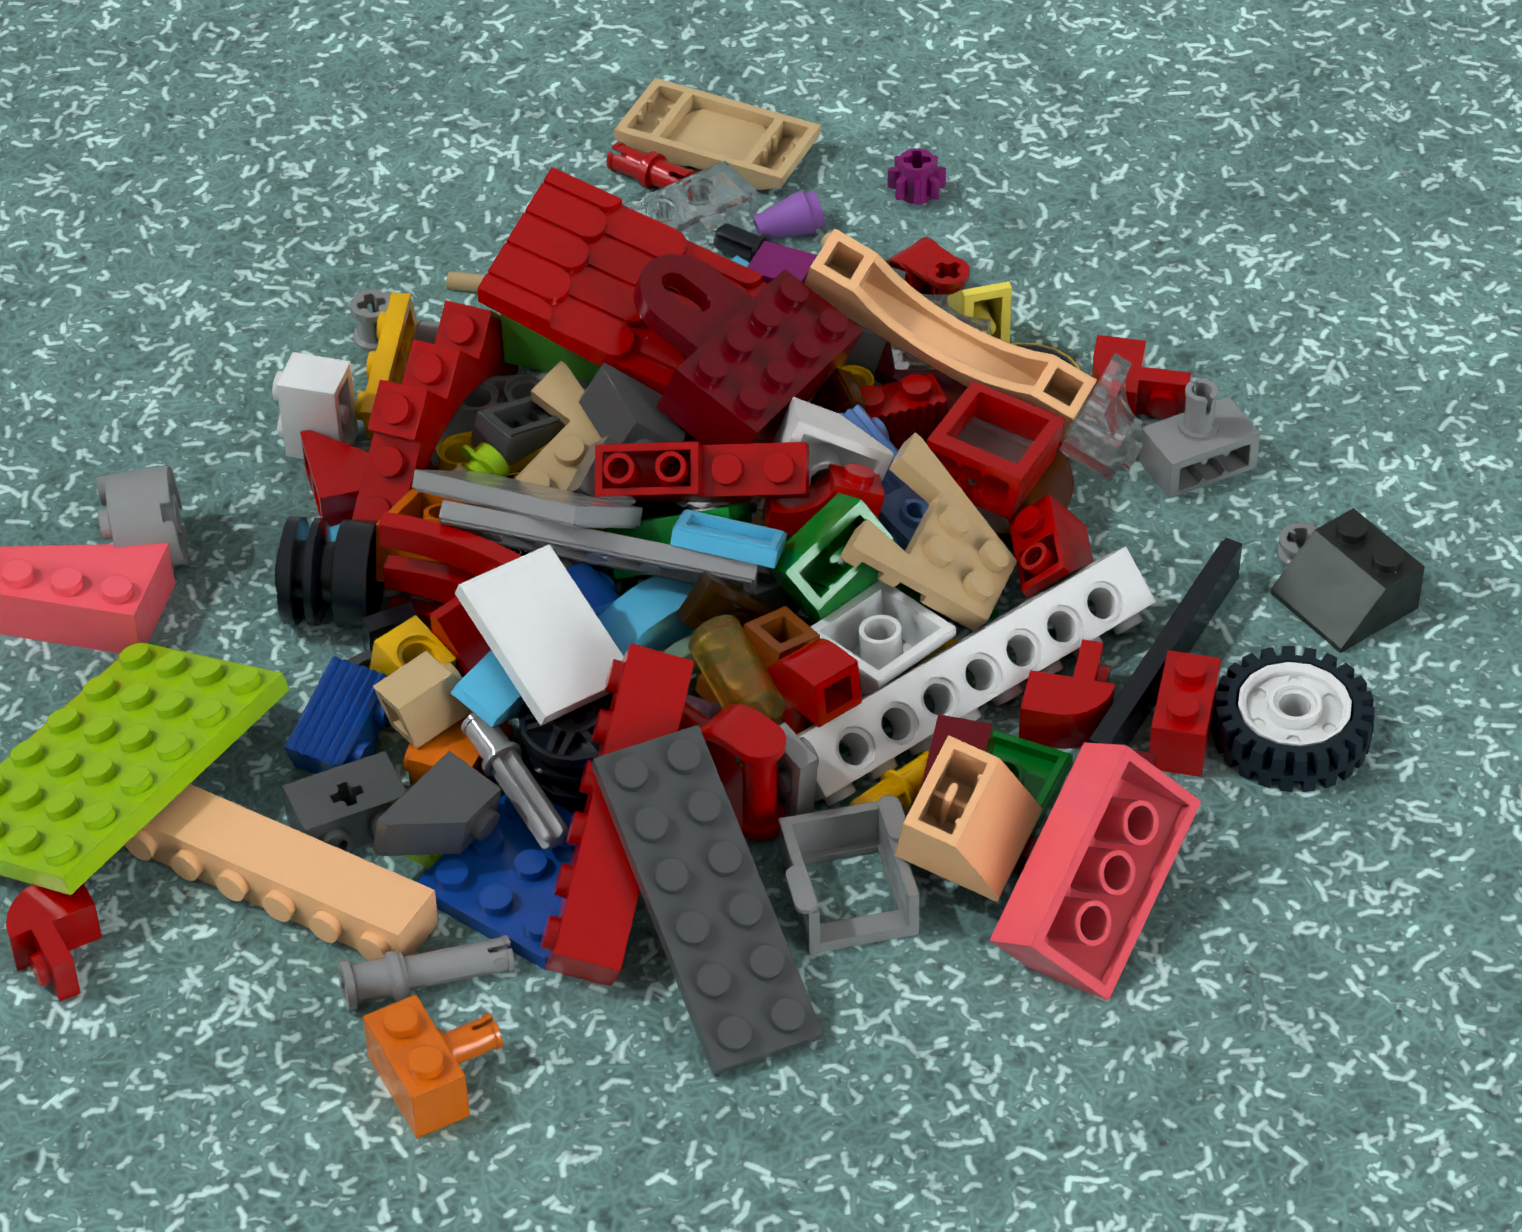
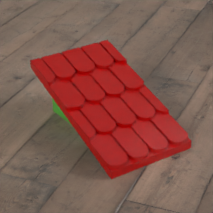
(572, 279)

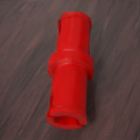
(648, 169)

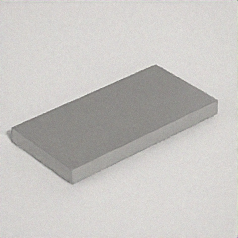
(527, 499)

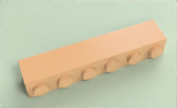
(289, 874)

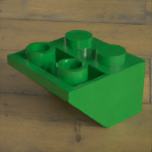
(812, 563)

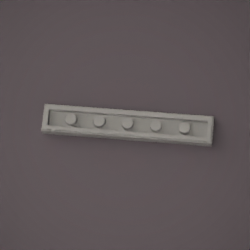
(596, 546)

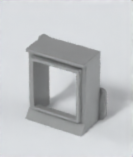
(844, 834)

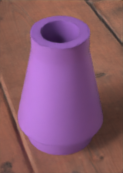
(791, 217)

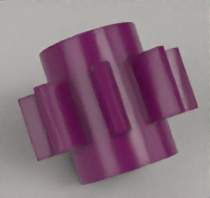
(916, 176)

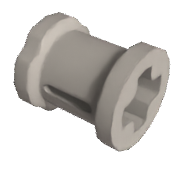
(366, 322)

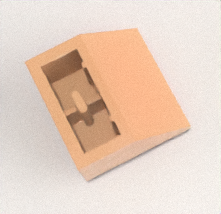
(969, 820)

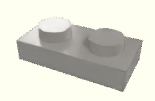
(797, 774)

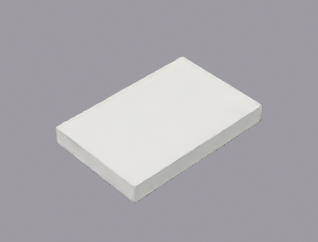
(541, 632)

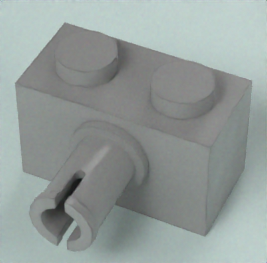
(1201, 444)

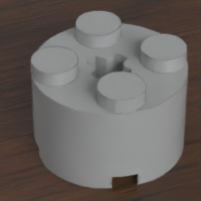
(143, 510)

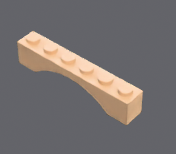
(880, 300)

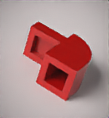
(1147, 389)
(816, 684)
(1067, 709)
(45, 928)

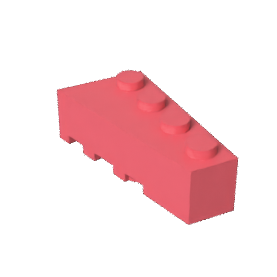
(84, 593)

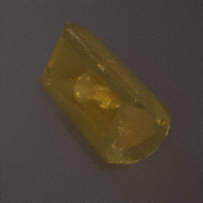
(734, 666)

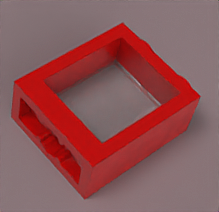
(996, 447)

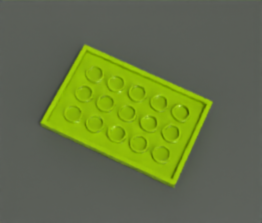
(120, 758)

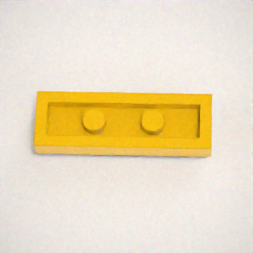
(395, 336)

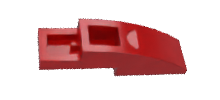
(701, 471)

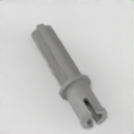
(504, 762)

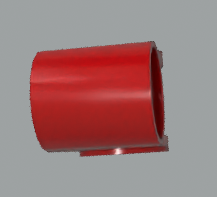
(931, 268)

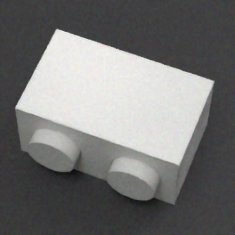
(315, 396)

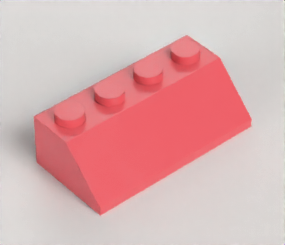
(1096, 869)

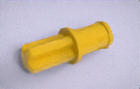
(903, 784)

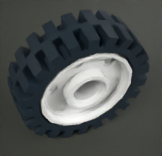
(1293, 718)

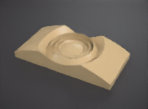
(708, 129)

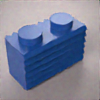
(339, 719)

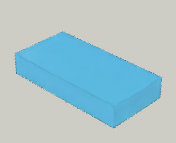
(728, 538)

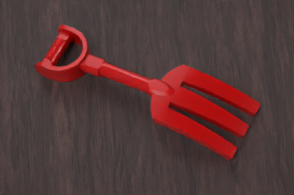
(731, 732)

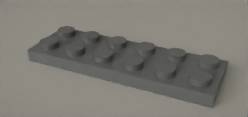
(706, 900)

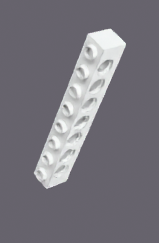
(1109, 582)

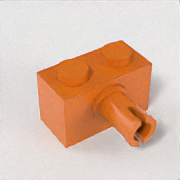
(423, 1061)

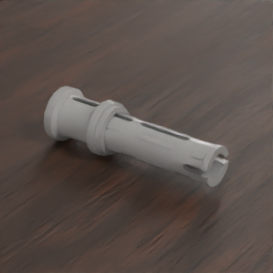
(398, 975)

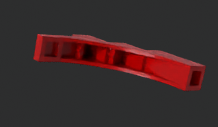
(414, 414)

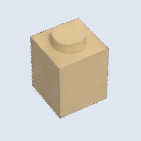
(420, 699)

